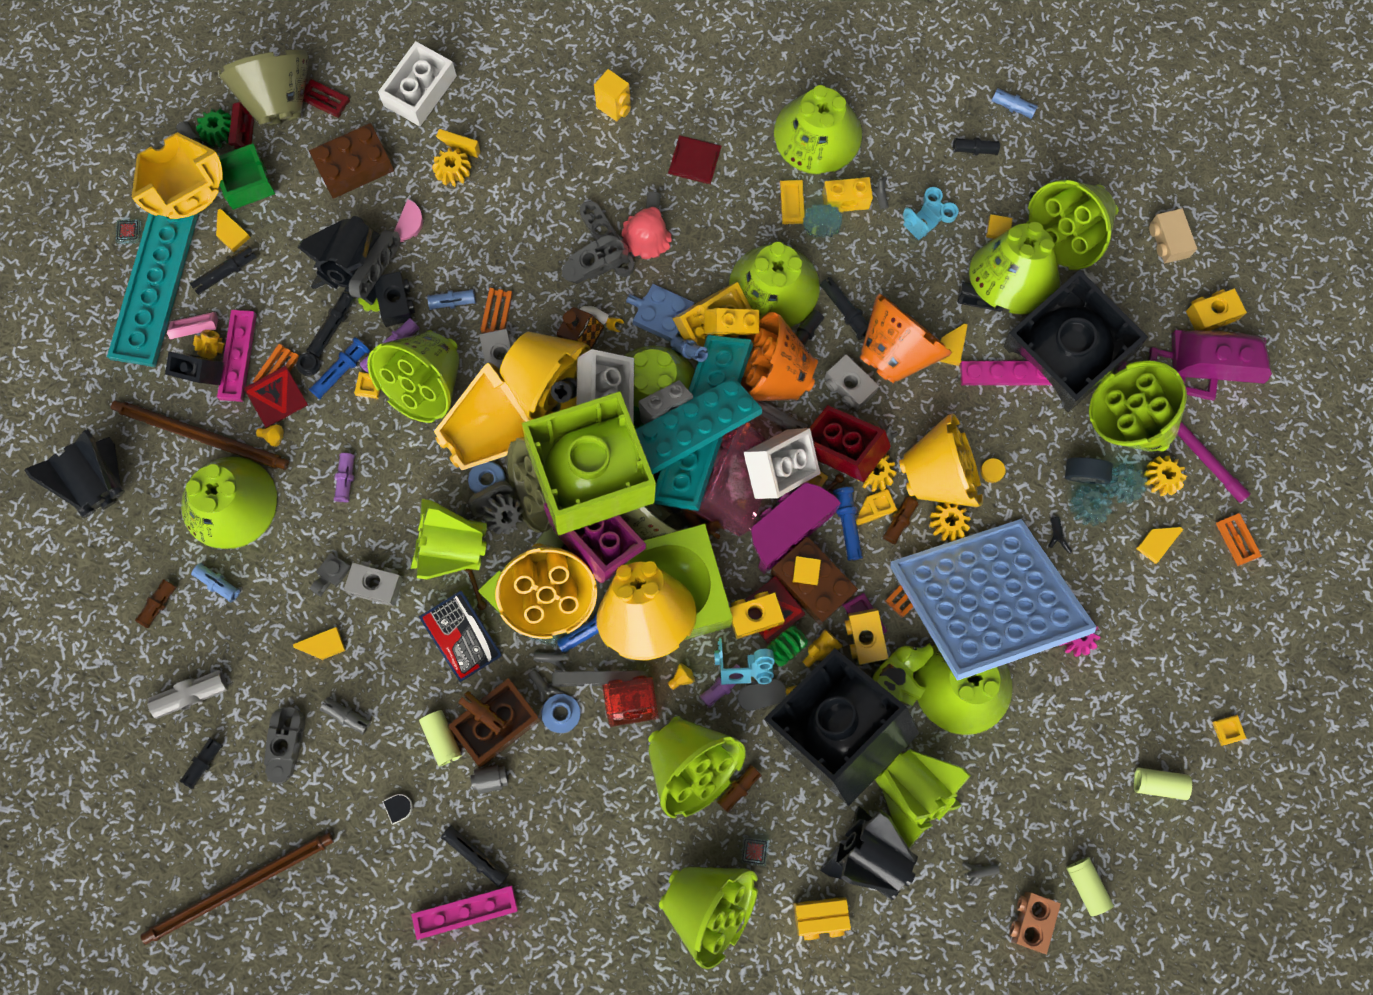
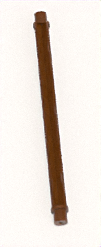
(199, 434)
(236, 888)

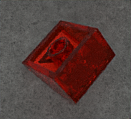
(630, 701)

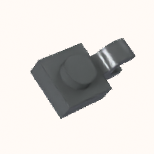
(331, 572)

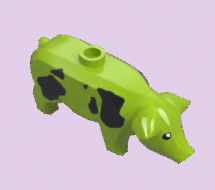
(897, 672)

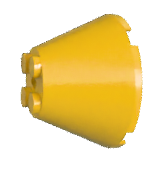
(942, 466)
(546, 592)
(645, 612)

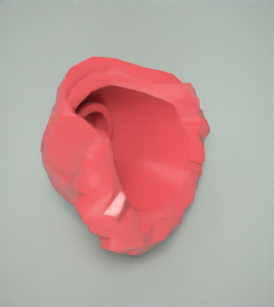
(646, 234)

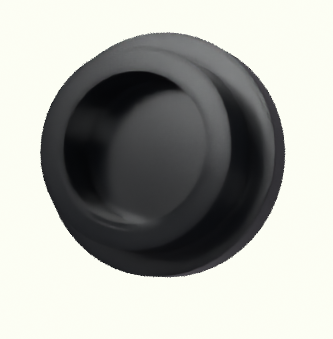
(308, 364)

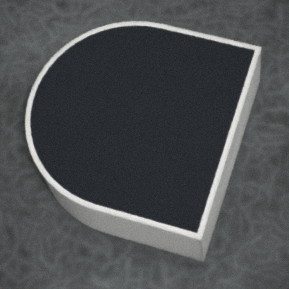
(398, 808)

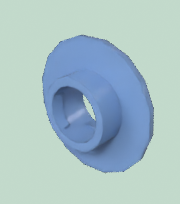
(479, 470)
(573, 713)

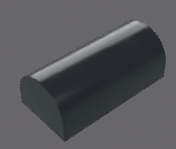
(968, 296)

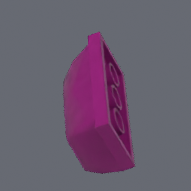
(1221, 356)
(791, 523)
(602, 545)

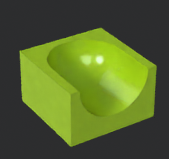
(589, 463)
(691, 560)

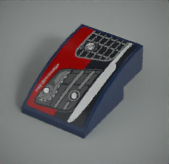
(460, 636)

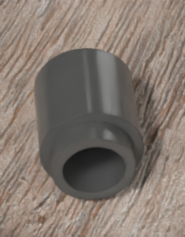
(489, 779)

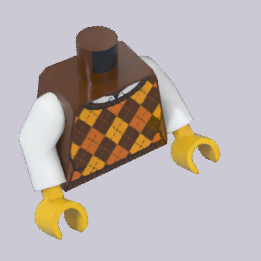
(586, 324)

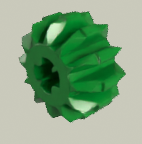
(214, 127)
(788, 645)

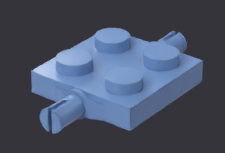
(657, 311)

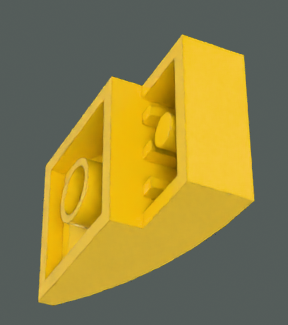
(691, 321)

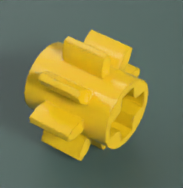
(208, 344)

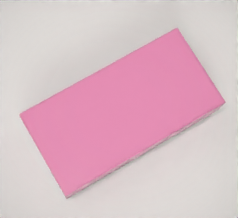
(192, 325)

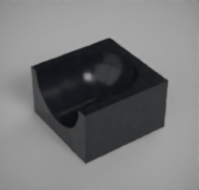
(1076, 339)
(842, 726)

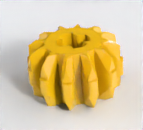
(459, 170)
(884, 477)
(1159, 480)
(945, 529)

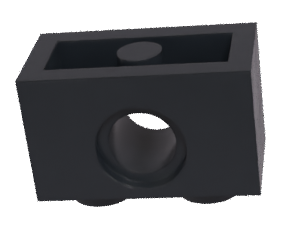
(391, 286)
(194, 368)

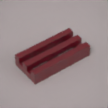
(339, 107)
(240, 127)

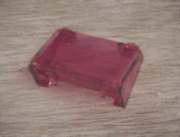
(729, 492)

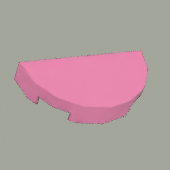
(410, 221)

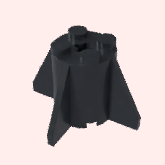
(340, 252)
(82, 474)
(873, 855)

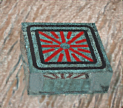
(128, 231)
(754, 851)

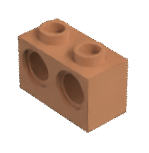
(1042, 925)

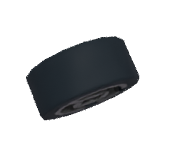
(1088, 470)

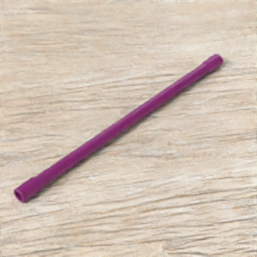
(1232, 484)

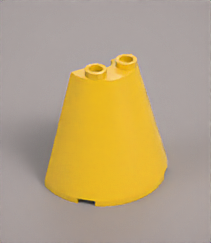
(176, 178)
(482, 421)

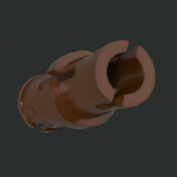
(900, 520)
(155, 603)
(482, 712)
(739, 788)

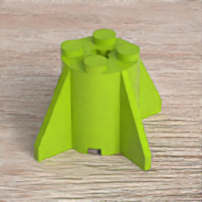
(446, 542)
(920, 791)

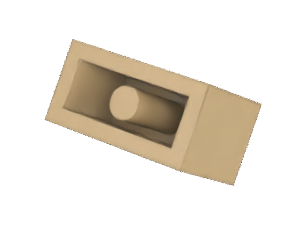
(1172, 236)

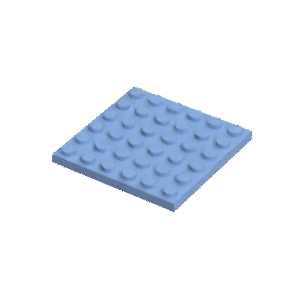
(991, 599)

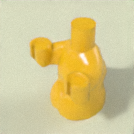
(821, 648)

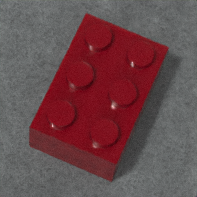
(848, 443)

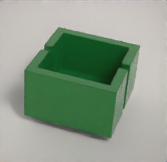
(244, 177)

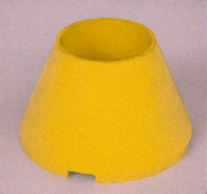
(534, 367)

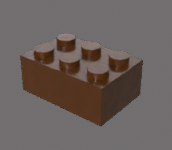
(351, 160)
(821, 599)
(479, 739)

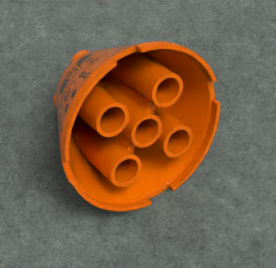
(898, 343)
(778, 362)

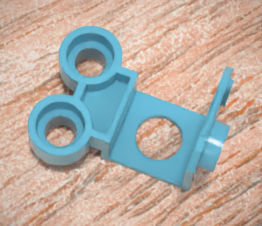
(931, 212)
(758, 666)

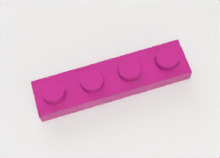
(237, 355)
(1001, 373)
(464, 912)

